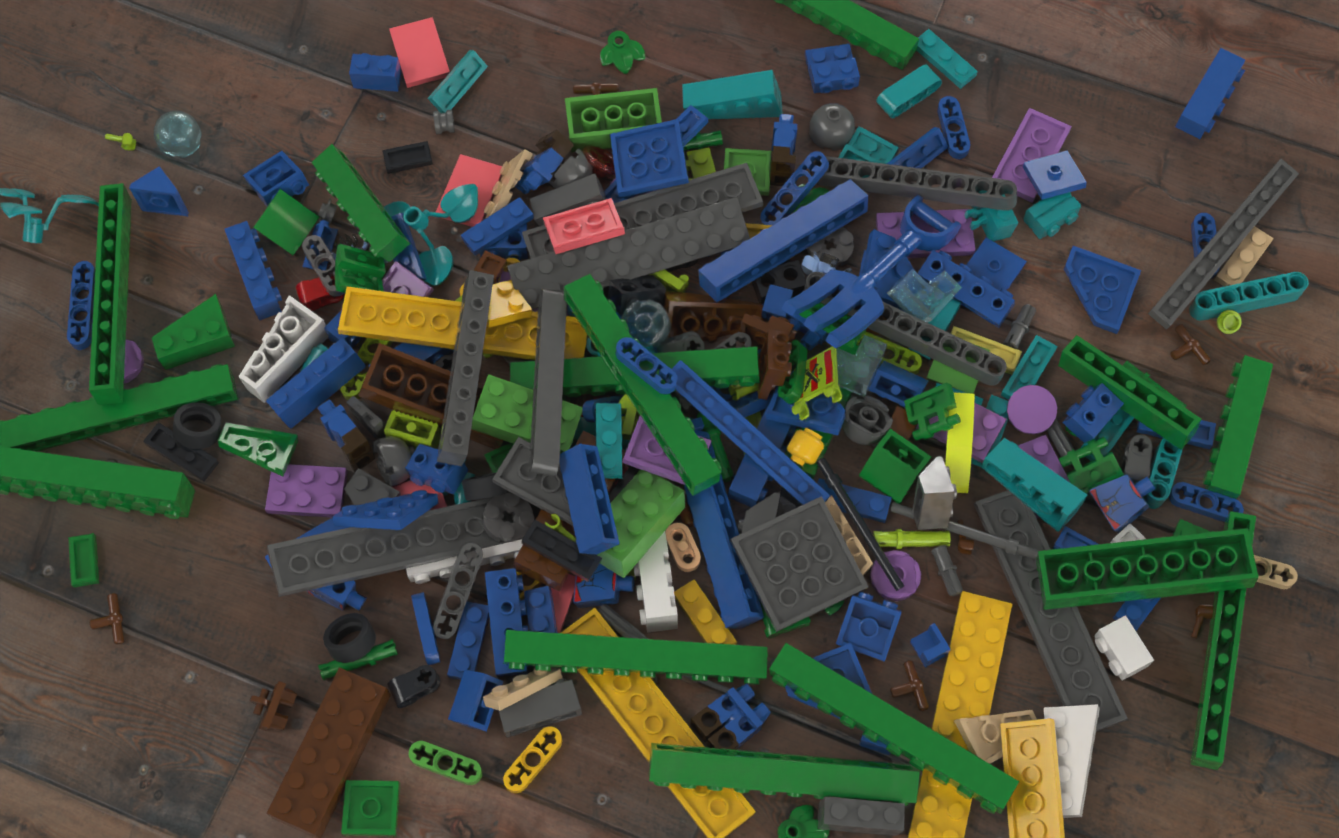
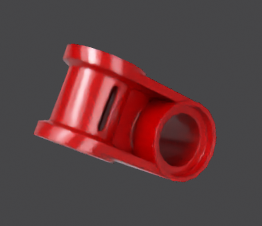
(314, 294)

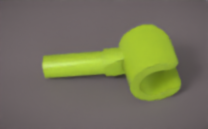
(127, 141)
(559, 528)

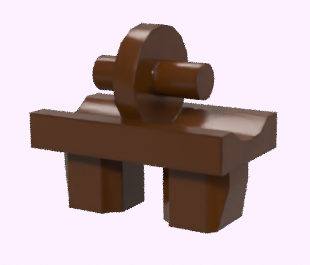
(279, 696)

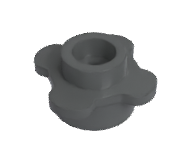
(327, 211)

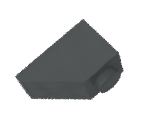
(760, 513)

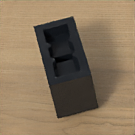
(777, 277)
(626, 291)

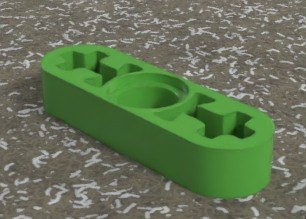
(430, 748)

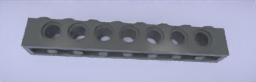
(465, 369)

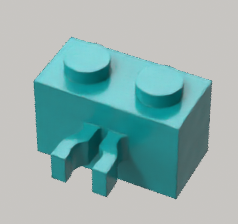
(995, 223)

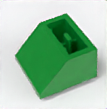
(895, 466)

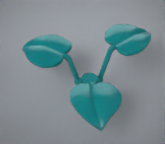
(460, 205)
(33, 226)

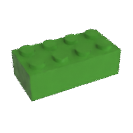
(597, 116)
(507, 413)
(641, 517)

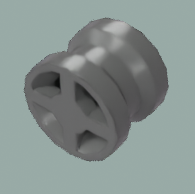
(444, 122)

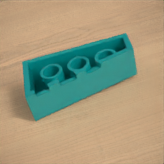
(736, 96)
(1034, 484)

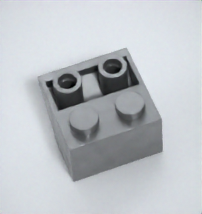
(934, 496)

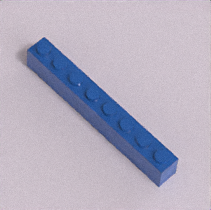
(783, 240)
(715, 528)

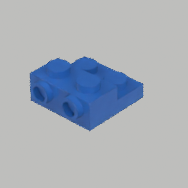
(832, 68)
(276, 174)
(869, 625)

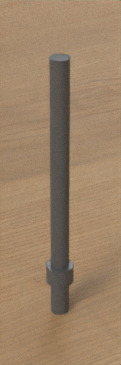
(1011, 546)

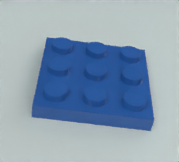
(649, 158)

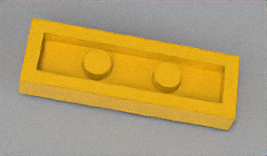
(703, 614)

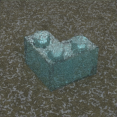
(923, 298)
(858, 370)

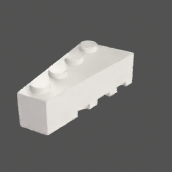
(283, 349)
(1074, 739)

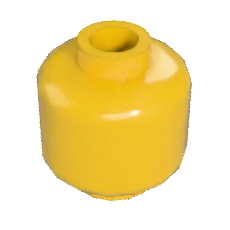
(805, 447)

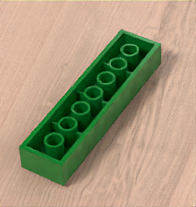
(95, 483)
(1146, 569)

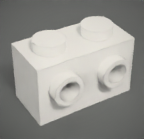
(1123, 648)

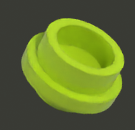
(1229, 321)

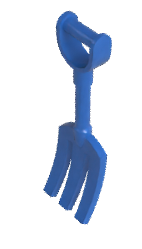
(860, 289)

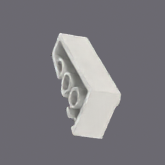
(656, 588)

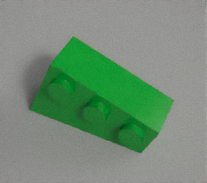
(194, 335)

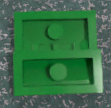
(286, 222)
(358, 269)

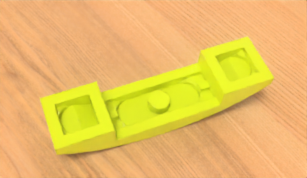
(960, 442)

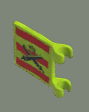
(820, 378)

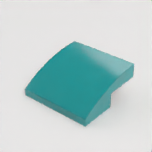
(869, 148)

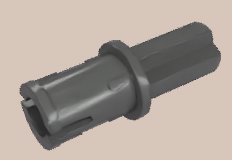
(1020, 326)
(947, 570)

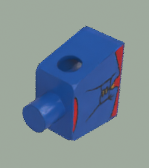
(1122, 500)
(601, 589)
(340, 600)

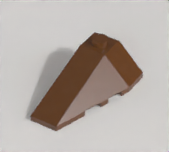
(705, 316)

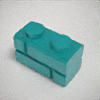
(1052, 213)

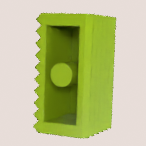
(413, 430)

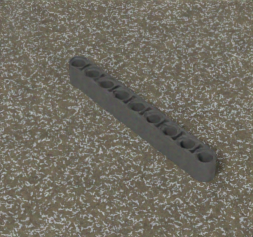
(924, 180)
(934, 348)
(548, 383)

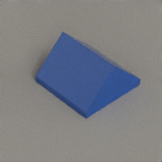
(158, 194)

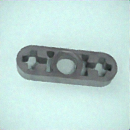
(315, 261)

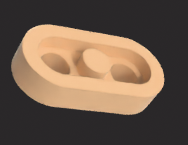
(683, 548)

